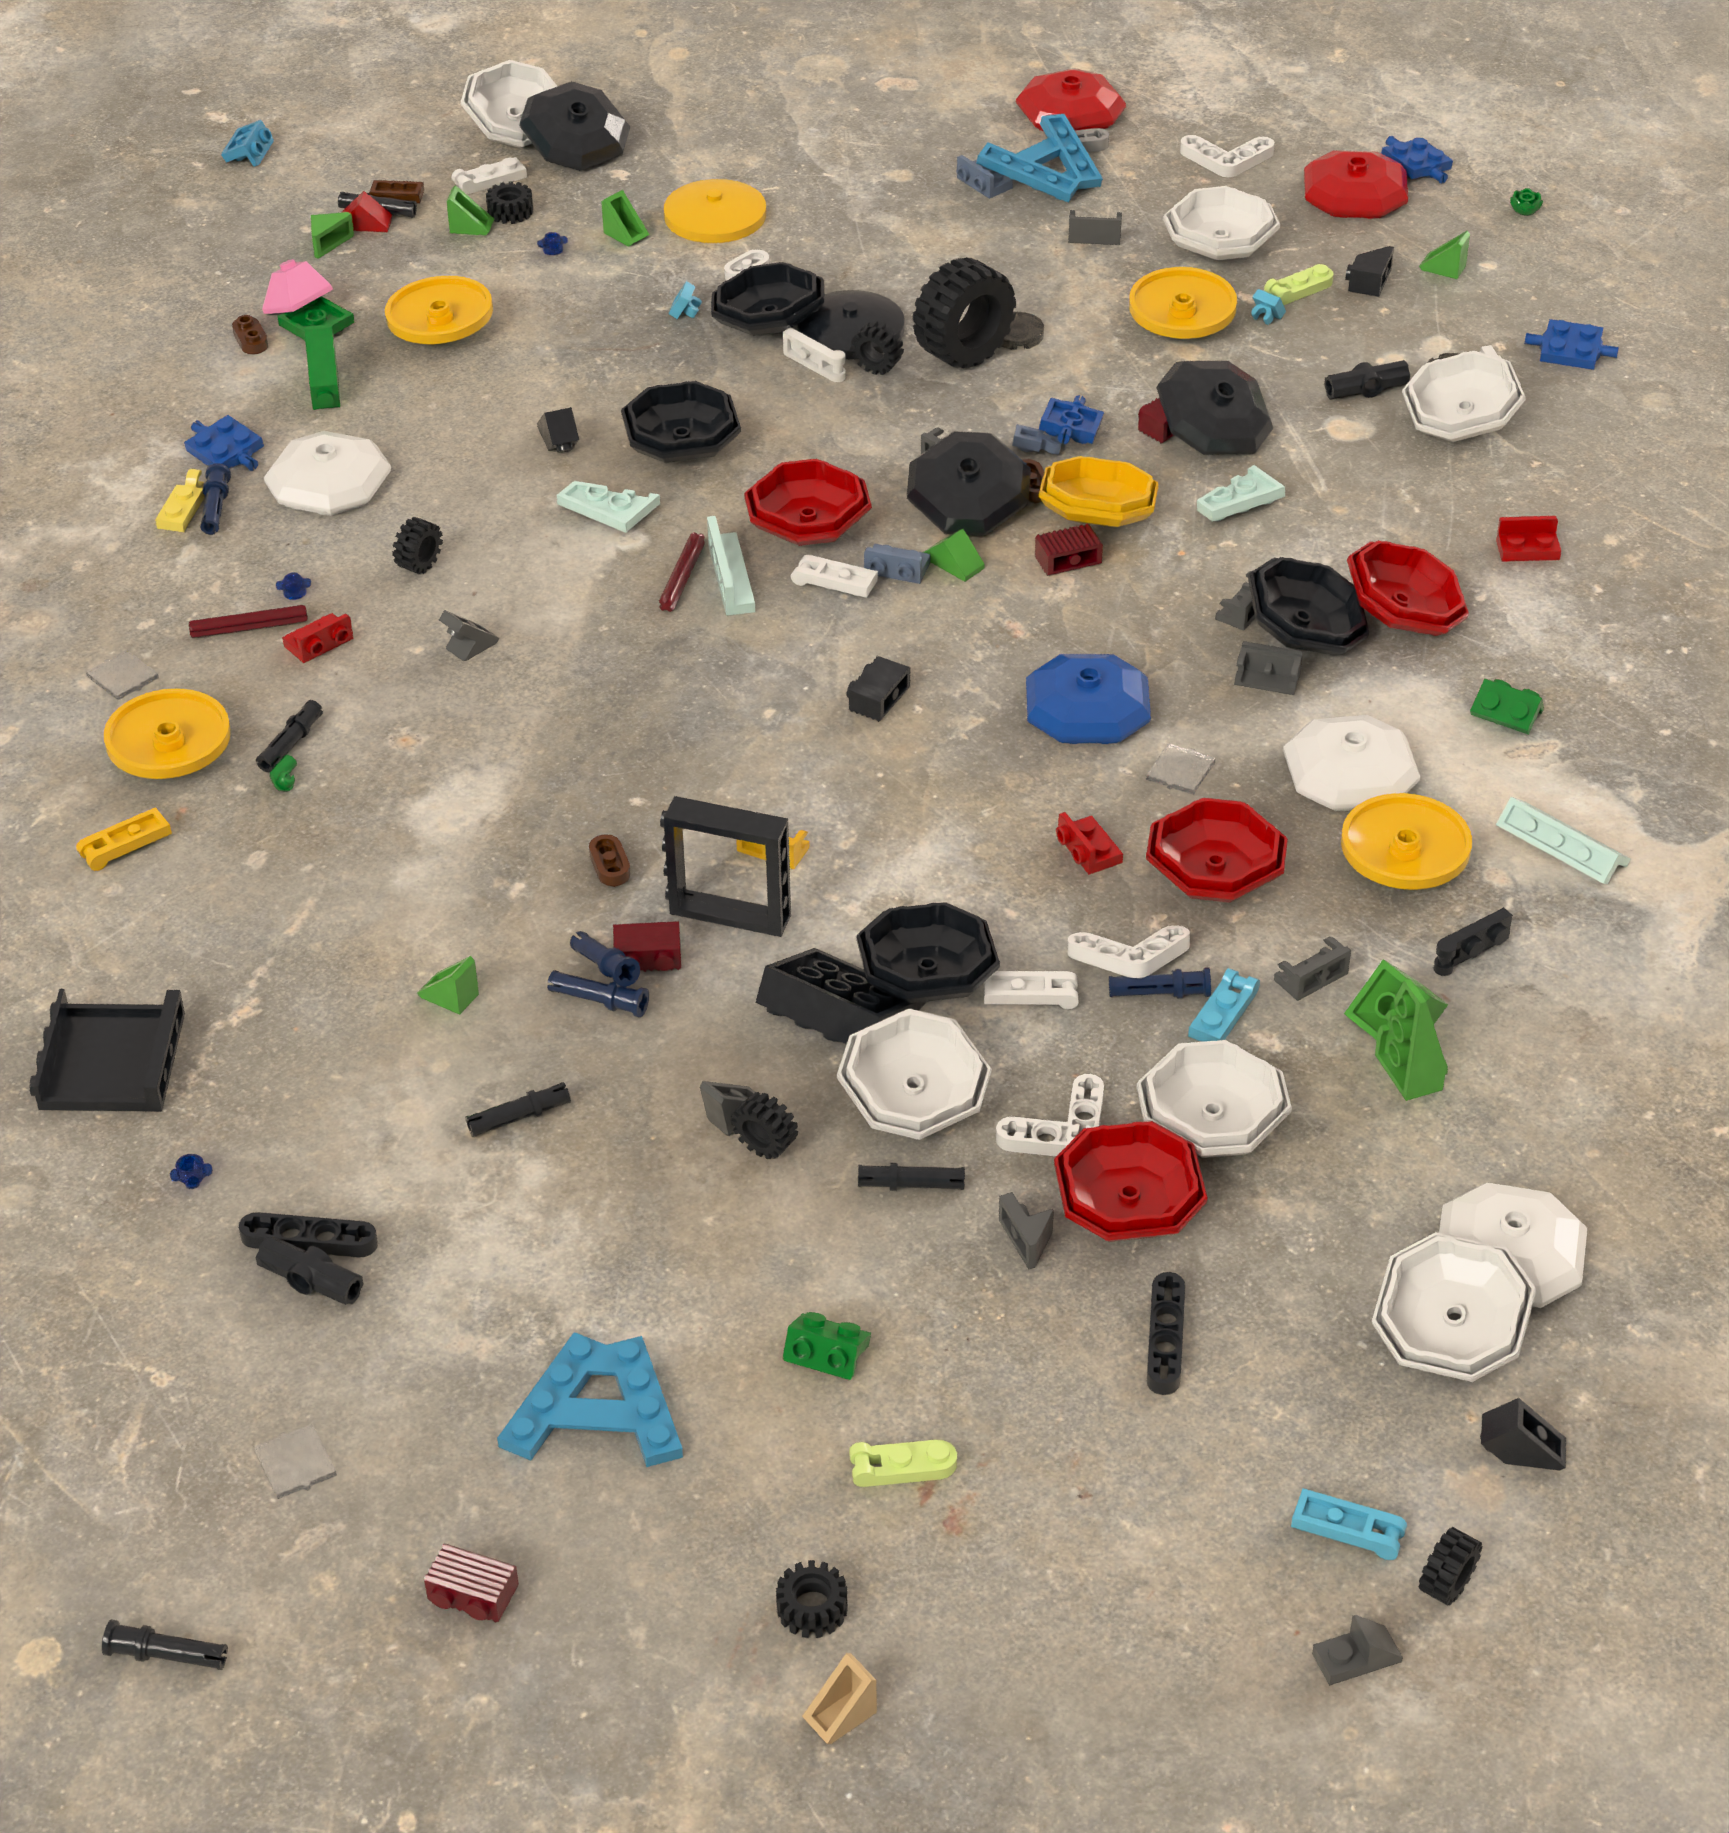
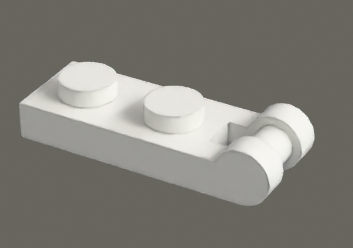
(488, 175)
(814, 355)
(834, 575)
(1032, 988)

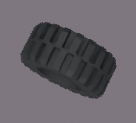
(943, 303)

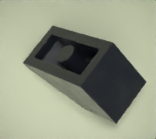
(1370, 271)
(558, 430)
(1522, 1437)

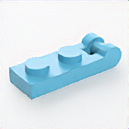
(1224, 1007)
(1349, 1523)

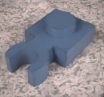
(1033, 439)

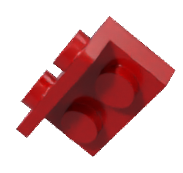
(1528, 538)
(319, 637)
(1088, 843)

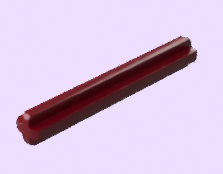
(681, 572)
(248, 621)

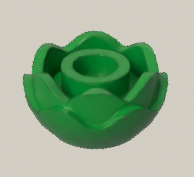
(1526, 201)

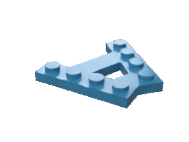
(1027, 164)
(555, 1403)

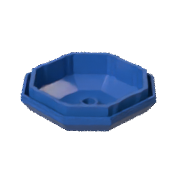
(1088, 698)

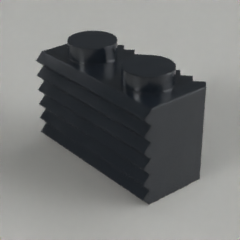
(878, 688)

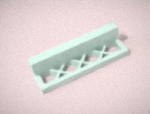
(730, 570)
(1561, 840)

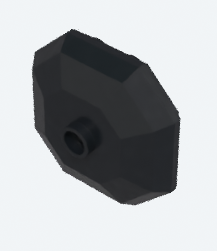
(574, 126)
(768, 298)
(1214, 407)
(680, 421)
(964, 499)
(1307, 606)
(927, 952)

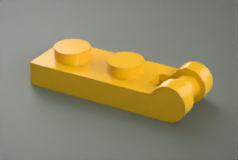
(123, 838)

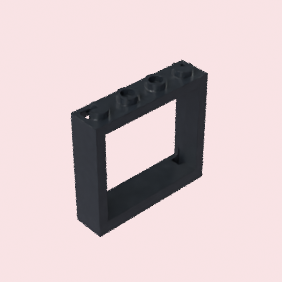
(734, 824)

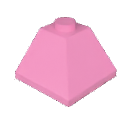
(294, 287)

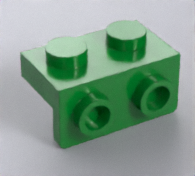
(1507, 705)
(825, 1344)

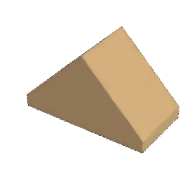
(843, 1701)

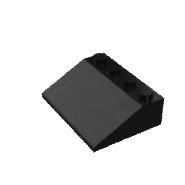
(826, 995)

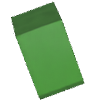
(466, 215)
(621, 220)
(330, 231)
(1449, 258)
(956, 556)
(453, 986)

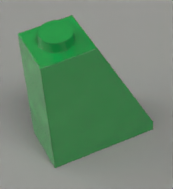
(322, 367)

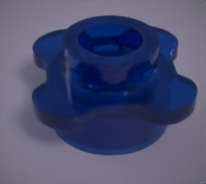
(552, 243)
(293, 586)
(190, 1170)

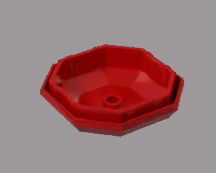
(1079, 94)
(1355, 184)
(807, 501)
(1407, 588)
(1217, 849)
(1130, 1181)

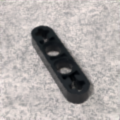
(309, 1230)
(1166, 1332)

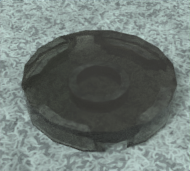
(1025, 331)

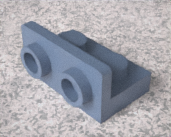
(981, 179)
(897, 562)

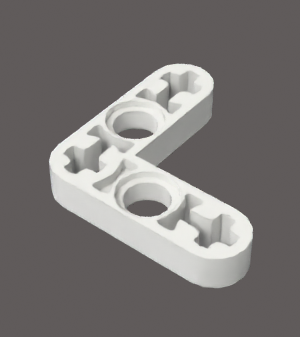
(1223, 162)
(1128, 960)
(1062, 1131)

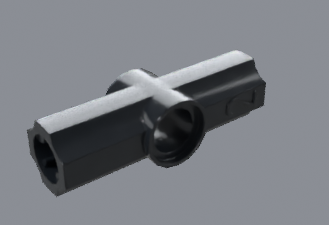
(1367, 379)
(309, 1270)

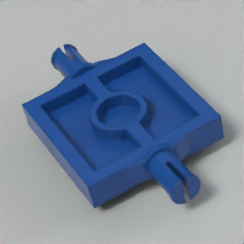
(1418, 158)
(1571, 344)
(1071, 420)
(224, 443)

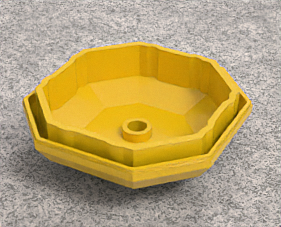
(1098, 491)

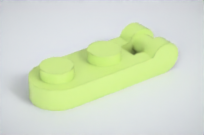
(1301, 283)
(902, 1462)

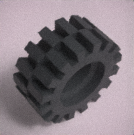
(509, 202)
(885, 340)
(417, 545)
(764, 1125)
(1450, 1566)
(811, 1617)

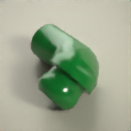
(280, 774)

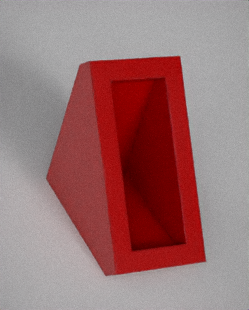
(368, 214)

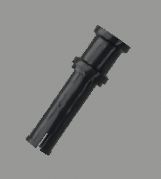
(146, 1643)

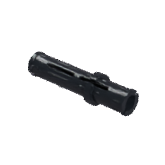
(394, 206)
(296, 727)
(532, 1104)
(911, 1177)

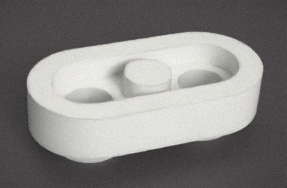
(748, 259)

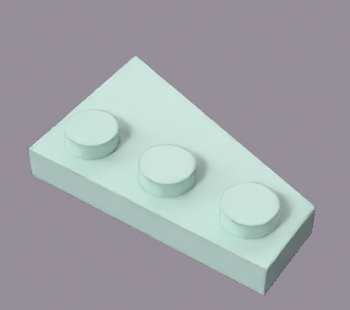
(1241, 495)
(608, 507)

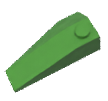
(1410, 1046)

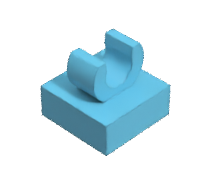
(685, 302)
(1267, 304)

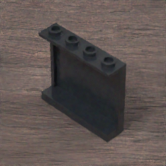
(107, 1055)

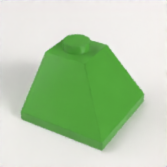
(1378, 997)

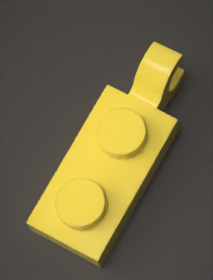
(182, 503)

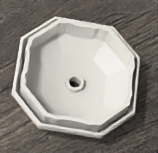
(498, 98)
(1221, 222)
(1463, 396)
(327, 473)
(1350, 761)
(917, 1052)
(1215, 1097)
(1534, 1228)
(1446, 1278)

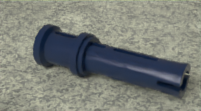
(215, 491)
(610, 961)
(1177, 983)
(611, 995)

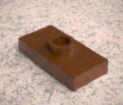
(398, 190)

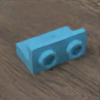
(250, 142)

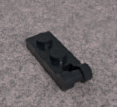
(1472, 941)

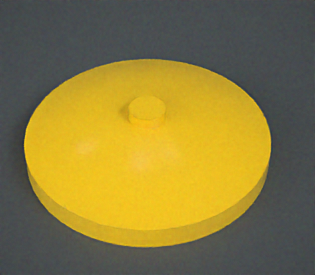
(715, 211)
(1183, 302)
(439, 309)
(167, 733)
(1406, 841)

